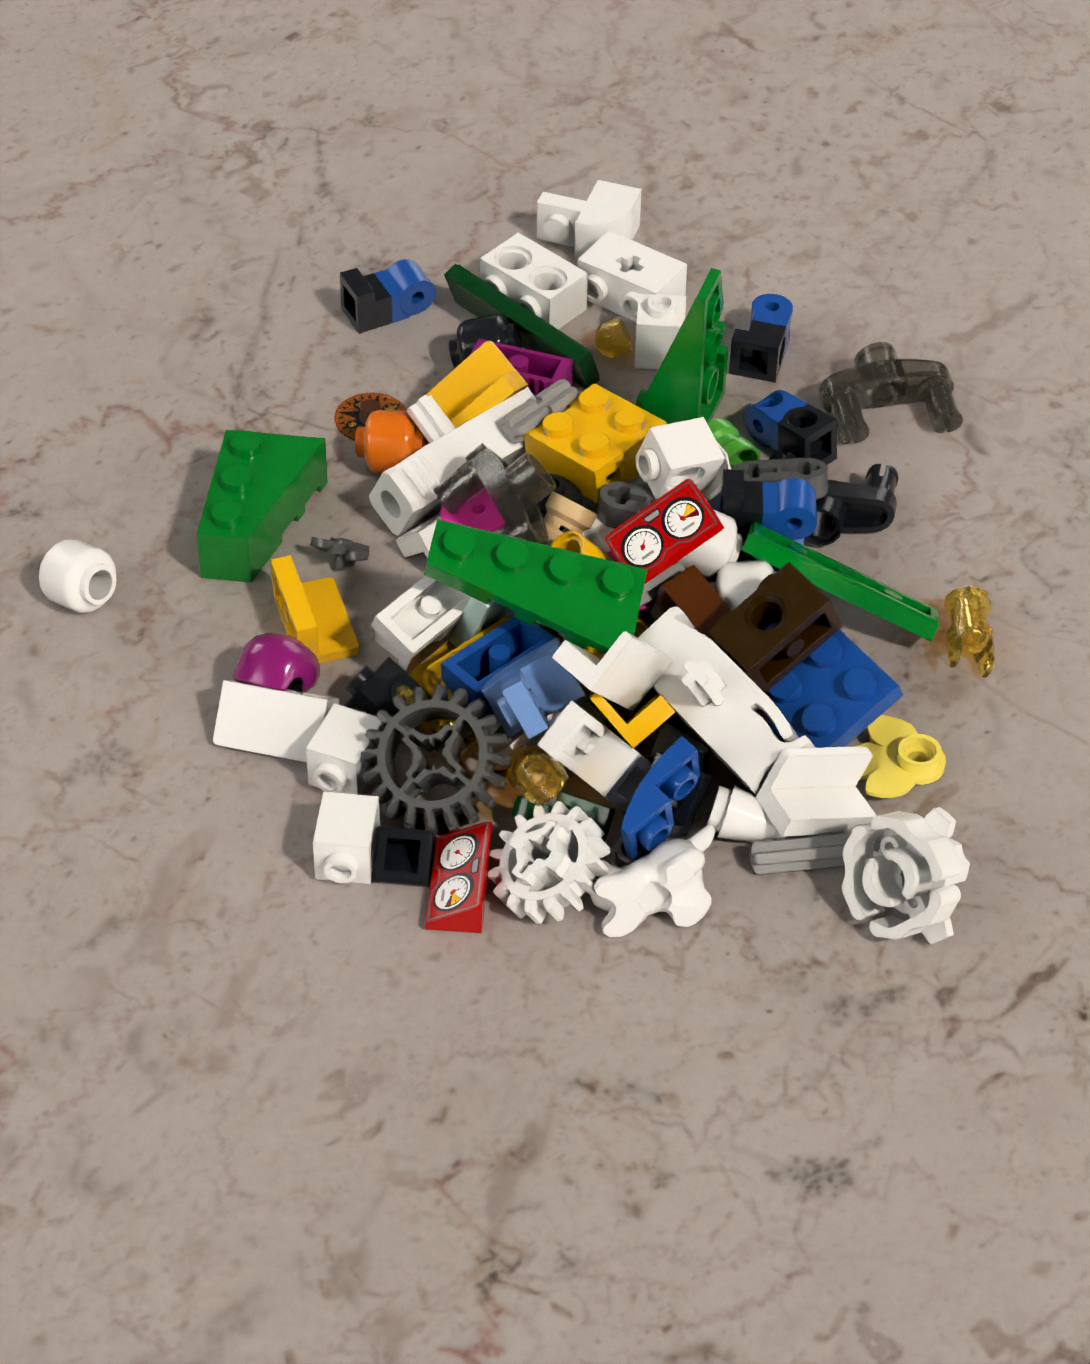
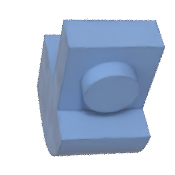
(531, 690)

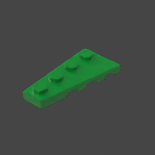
(562, 589)

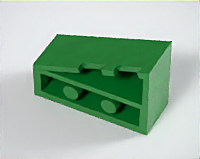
(253, 499)

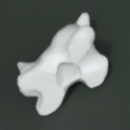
(658, 882)

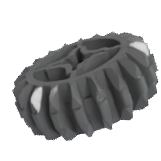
(450, 739)

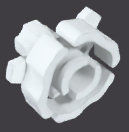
(909, 872)

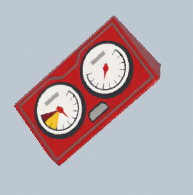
(665, 530)
(460, 880)

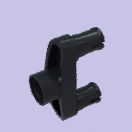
(854, 506)

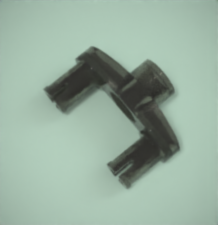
(886, 381)
(513, 488)

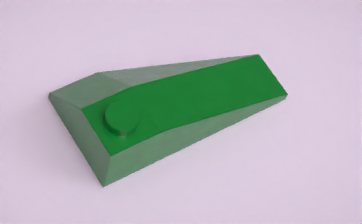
(695, 367)

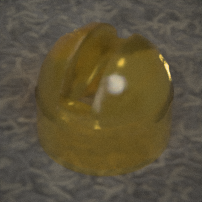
(613, 338)

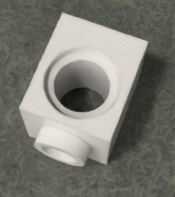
(656, 327)
(679, 453)
(336, 750)
(346, 837)

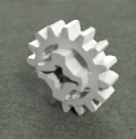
(548, 862)

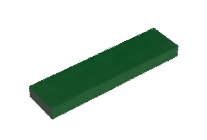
(534, 332)

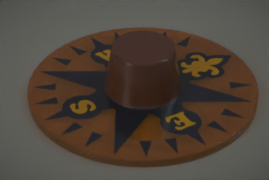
(356, 409)

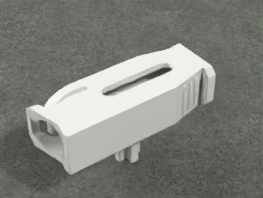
(406, 491)
(719, 701)

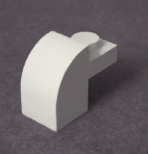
(584, 222)
(595, 754)

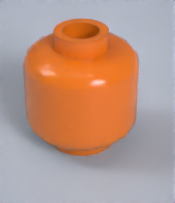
(388, 439)

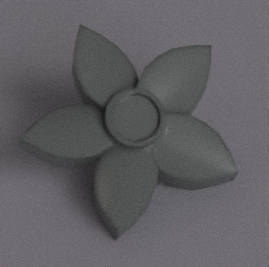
(343, 549)

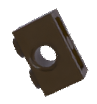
(804, 624)

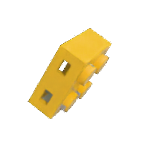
(592, 440)

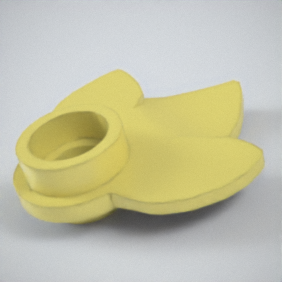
(900, 758)

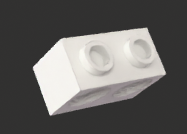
(536, 279)

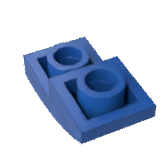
(650, 813)

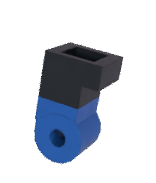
(385, 295)
(763, 347)
(792, 427)
(769, 504)

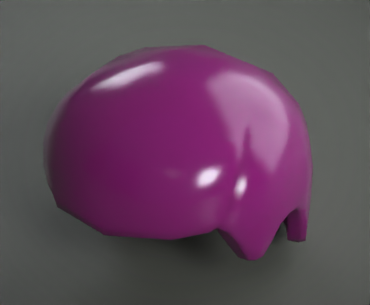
(276, 661)

